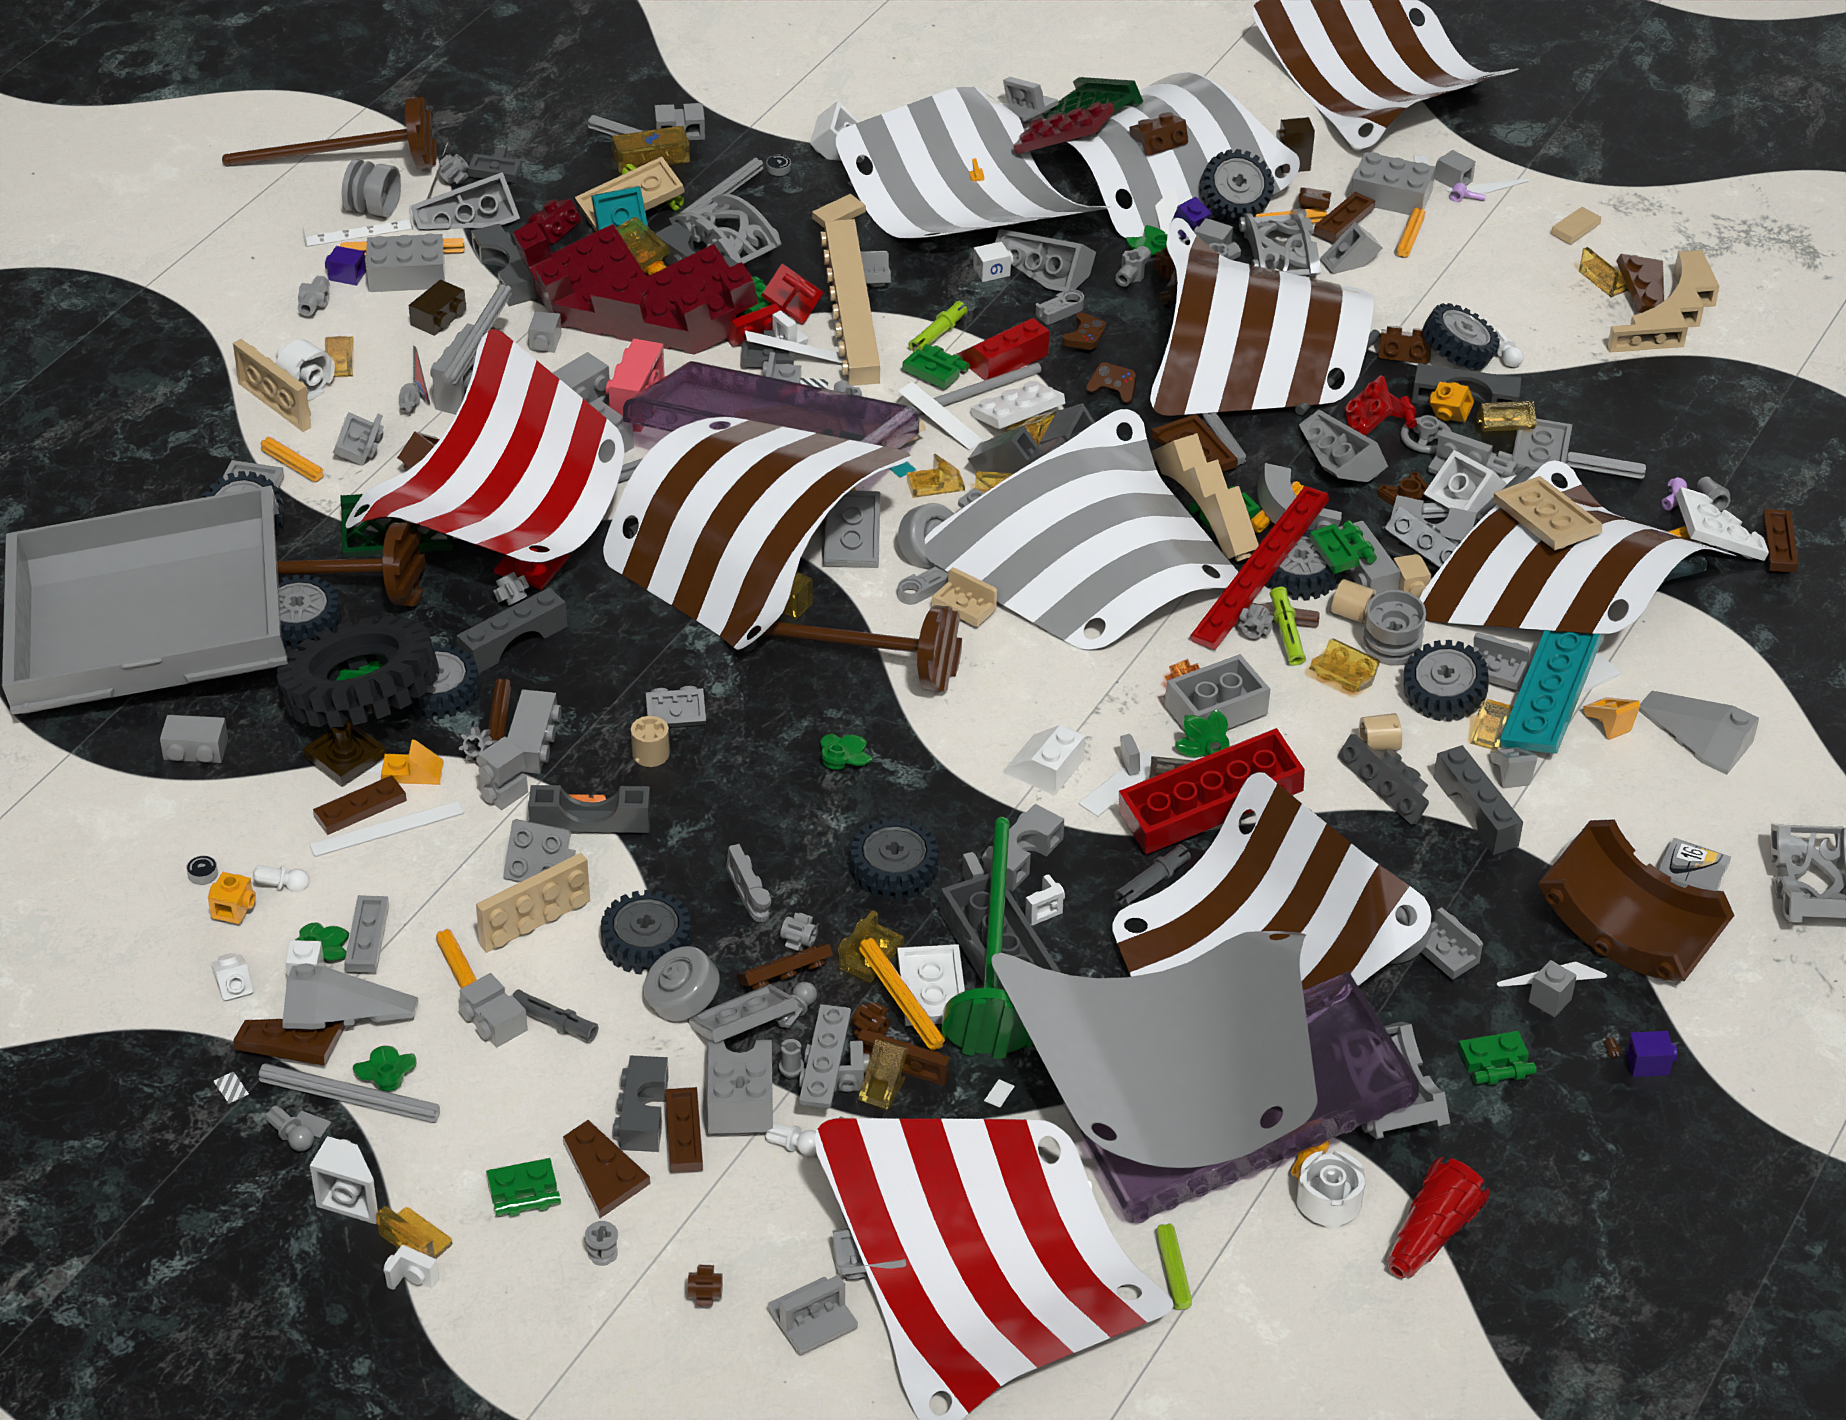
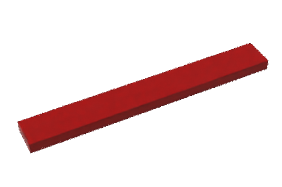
(1259, 567)

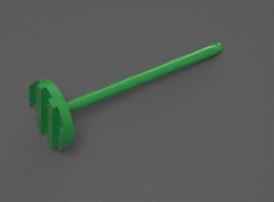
(985, 1017)

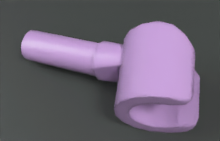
(1461, 191)

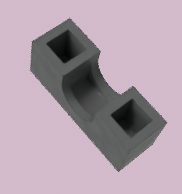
(643, 1083)

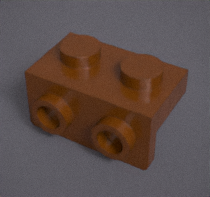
(1160, 133)
(1404, 345)

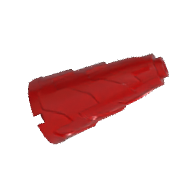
(1440, 1209)

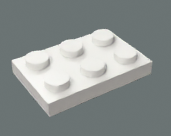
(1017, 404)
(932, 976)

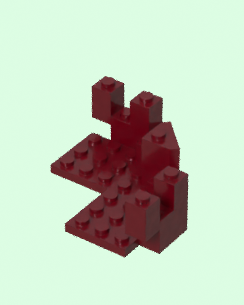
(605, 290)

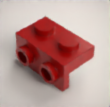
(753, 322)

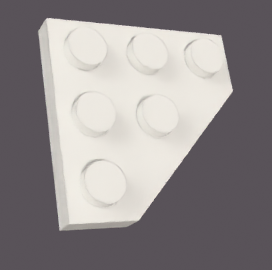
(1718, 529)

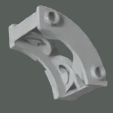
(729, 206)
(1295, 224)
(1788, 848)
(1430, 1102)

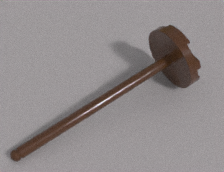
(417, 133)
(399, 565)
(936, 648)

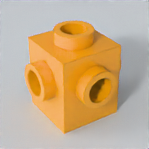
(1451, 401)
(231, 897)

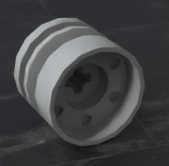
(371, 188)
(1394, 626)

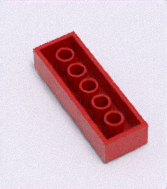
(1204, 790)

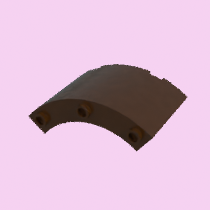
(1632, 907)

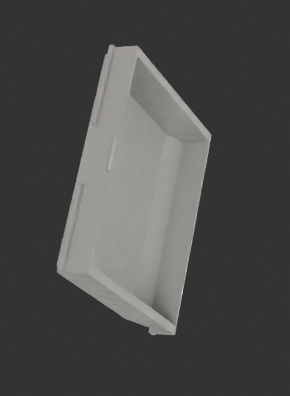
(141, 601)

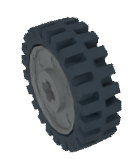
(894, 858)
(644, 929)

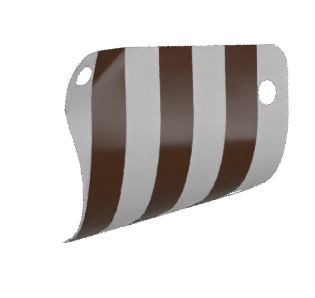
(1363, 58)
(1255, 335)
(732, 516)
(1518, 581)
(1279, 877)

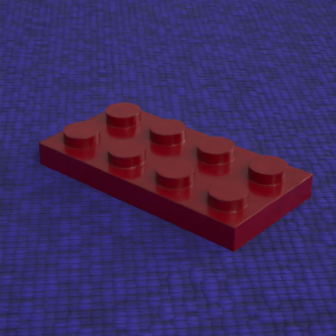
(1063, 127)

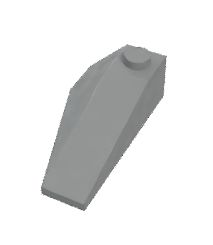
(469, 206)
(1049, 261)
(1343, 449)
(327, 995)

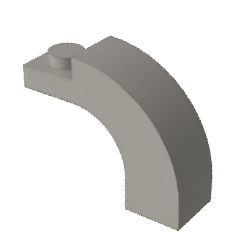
(1276, 495)

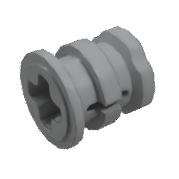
(595, 1242)

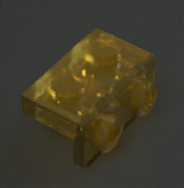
(1346, 666)
(850, 955)

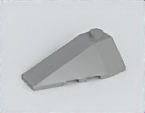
(1710, 729)

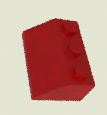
(1008, 350)

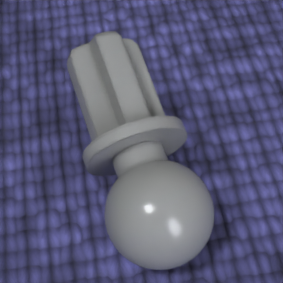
(409, 396)
(805, 994)
(299, 1137)

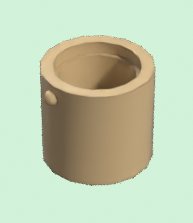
(1352, 600)
(1381, 731)
(650, 741)

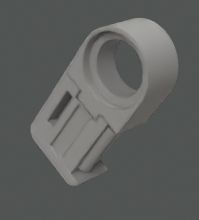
(1059, 307)
(925, 584)

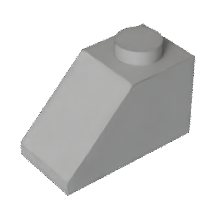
(1351, 250)

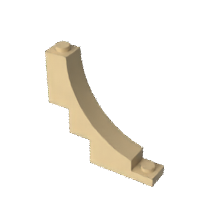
(1669, 321)
(1205, 482)

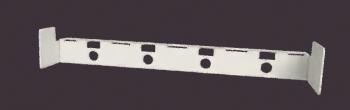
(360, 232)

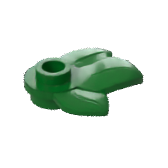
(1153, 239)
(1202, 733)
(844, 750)
(330, 937)
(385, 1067)

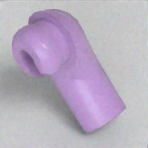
(1671, 501)

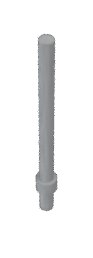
(985, 385)

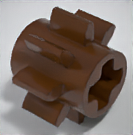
(1164, 263)
(871, 1018)
(705, 1285)

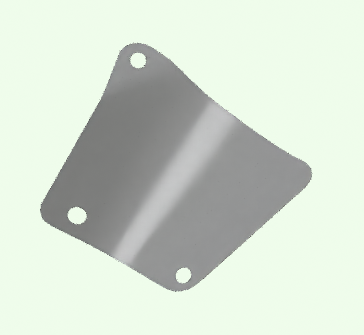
(1177, 1054)

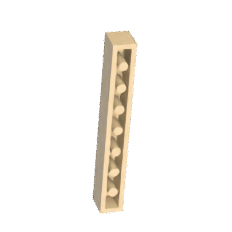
(851, 302)

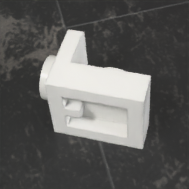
(786, 329)
(1045, 903)
(413, 1265)

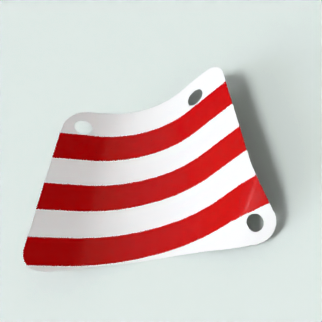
(511, 465)
(996, 1246)

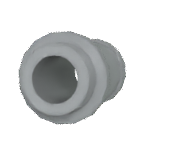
(791, 1060)

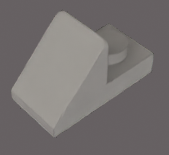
(1515, 765)

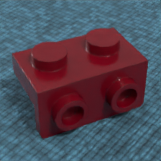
(556, 219)

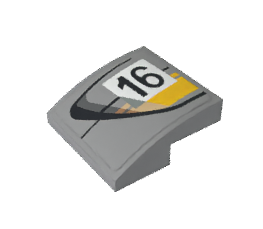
(1694, 865)

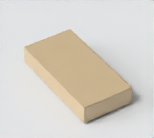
(841, 209)
(1576, 225)

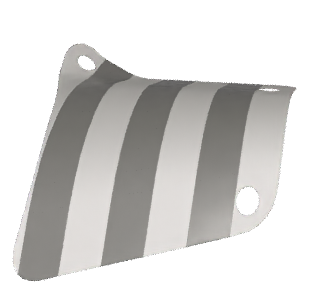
(1213, 125)
(925, 161)
(1083, 537)

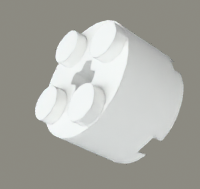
(307, 364)
(1331, 1188)

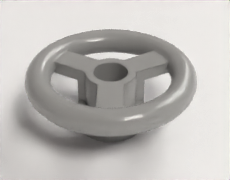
(1427, 428)

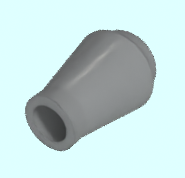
(1716, 492)

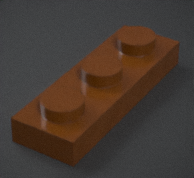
(1343, 216)
(1780, 540)
(359, 805)
(785, 966)
(918, 1061)
(684, 1129)

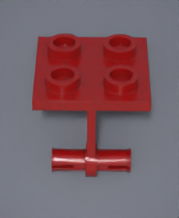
(792, 294)
(1375, 405)
(536, 573)

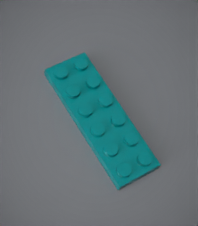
(1550, 691)

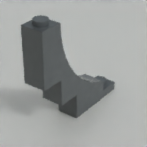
(1010, 451)

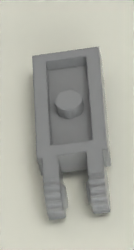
(747, 884)

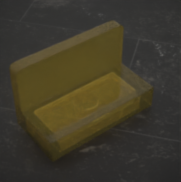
(1601, 273)
(1507, 416)
(412, 1231)

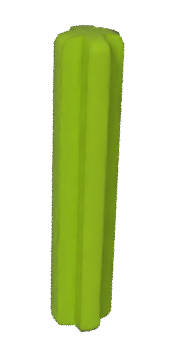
(1174, 1266)

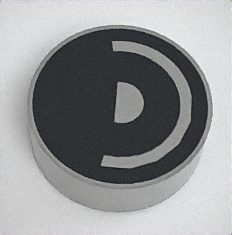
(778, 165)
(202, 869)

